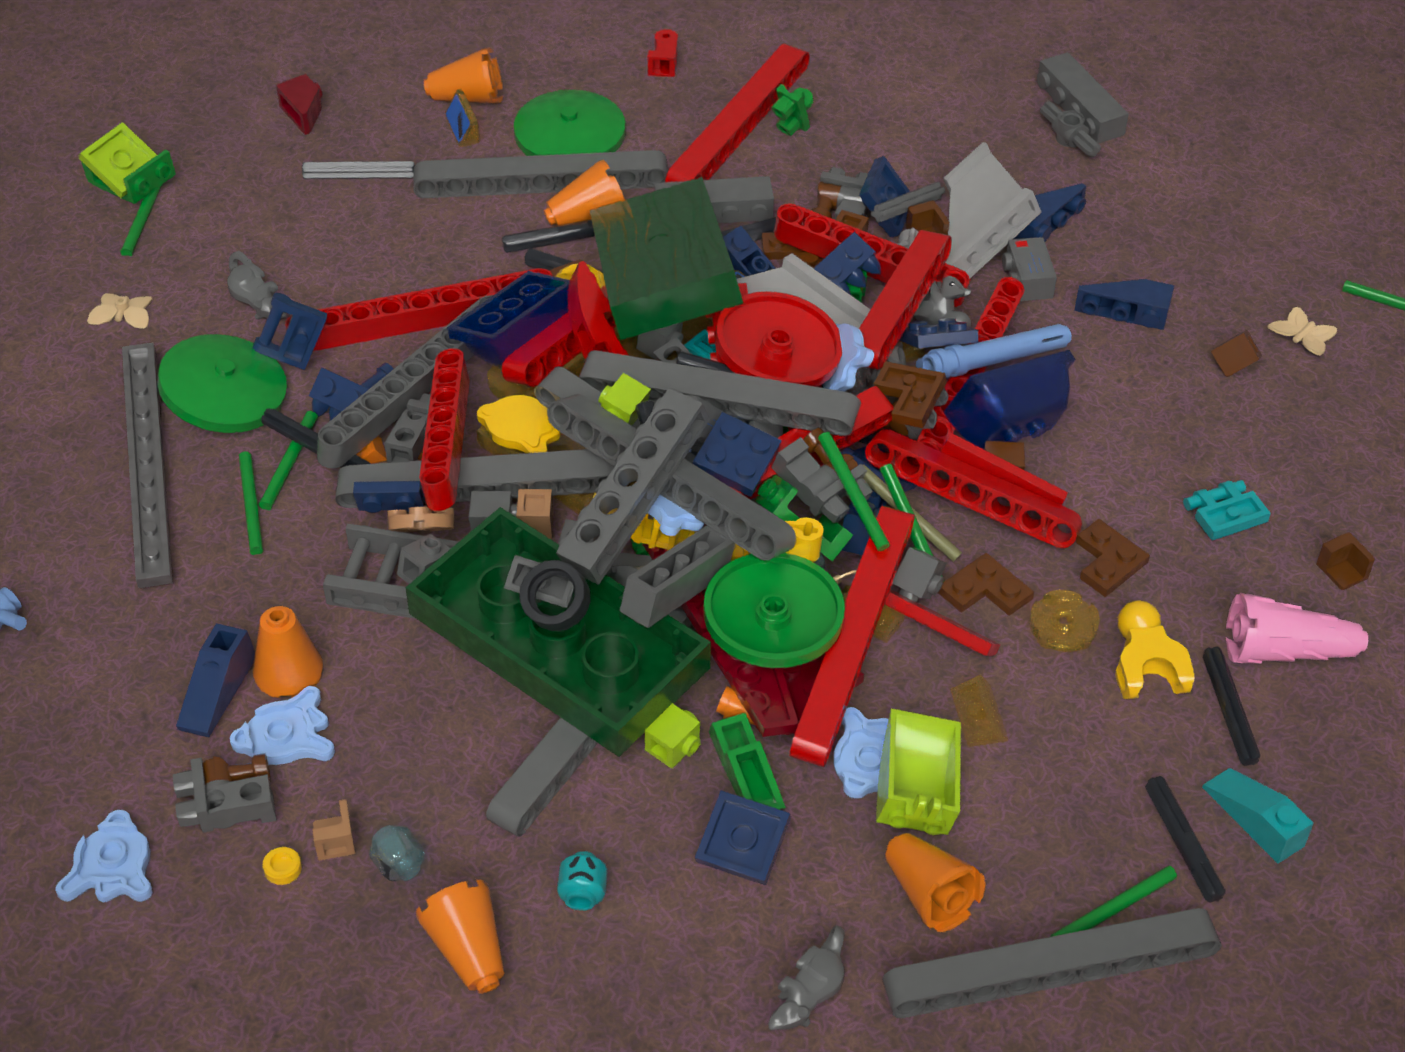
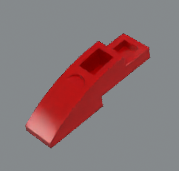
(590, 314)

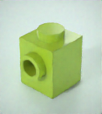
(624, 397)
(673, 736)

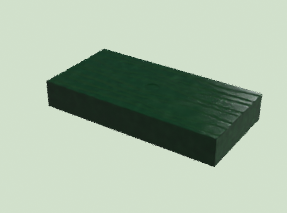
(664, 258)
(597, 676)

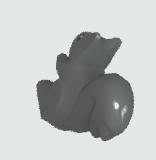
(940, 302)

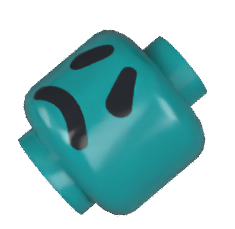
(582, 880)

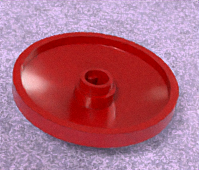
(779, 339)

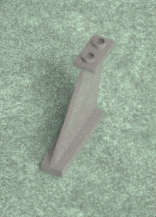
(984, 209)
(803, 281)

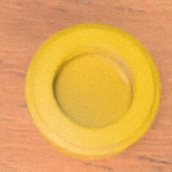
(282, 865)

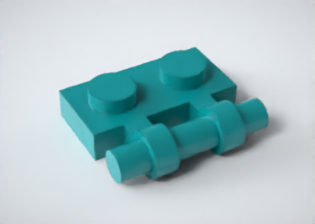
(1230, 515)

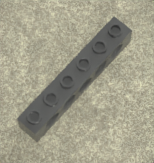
(633, 502)

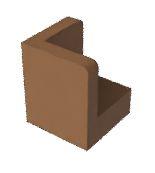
(536, 509)
(334, 835)

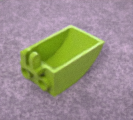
(919, 773)

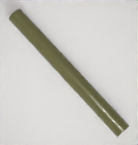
(928, 530)

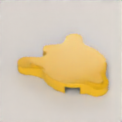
(518, 423)

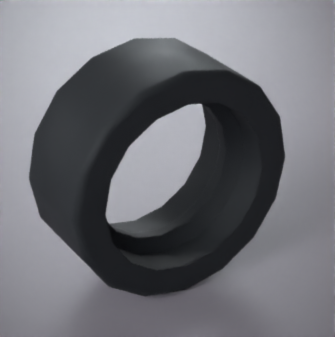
(534, 580)

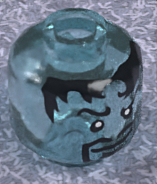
(396, 853)

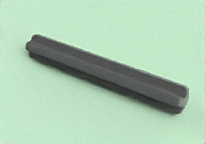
(901, 203)

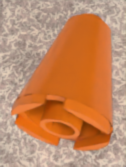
(474, 74)
(583, 194)
(284, 655)
(935, 881)
(465, 932)

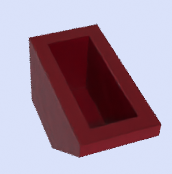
(301, 101)

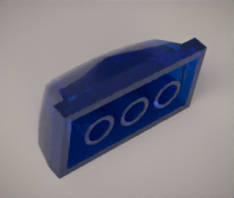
(512, 316)
(1013, 400)

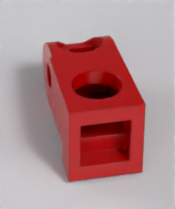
(664, 58)

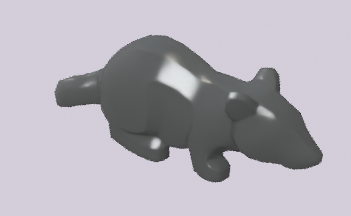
(248, 287)
(817, 981)

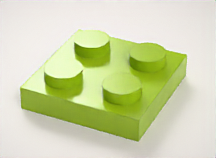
(116, 157)

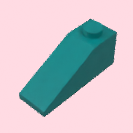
(1262, 813)

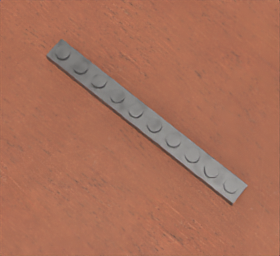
(146, 467)

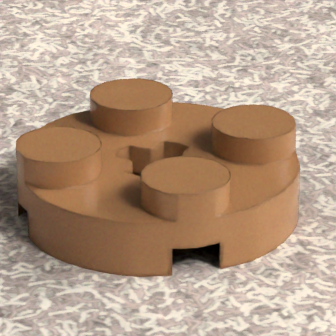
(420, 519)

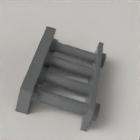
(370, 595)

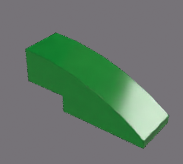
(745, 761)

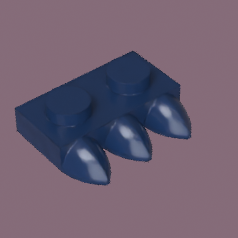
(846, 262)
(333, 392)
(388, 495)

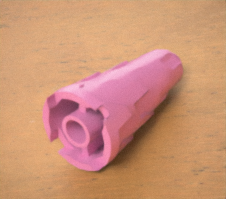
(1286, 632)

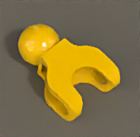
(1149, 651)

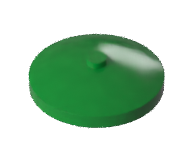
(569, 124)
(220, 383)
(774, 610)

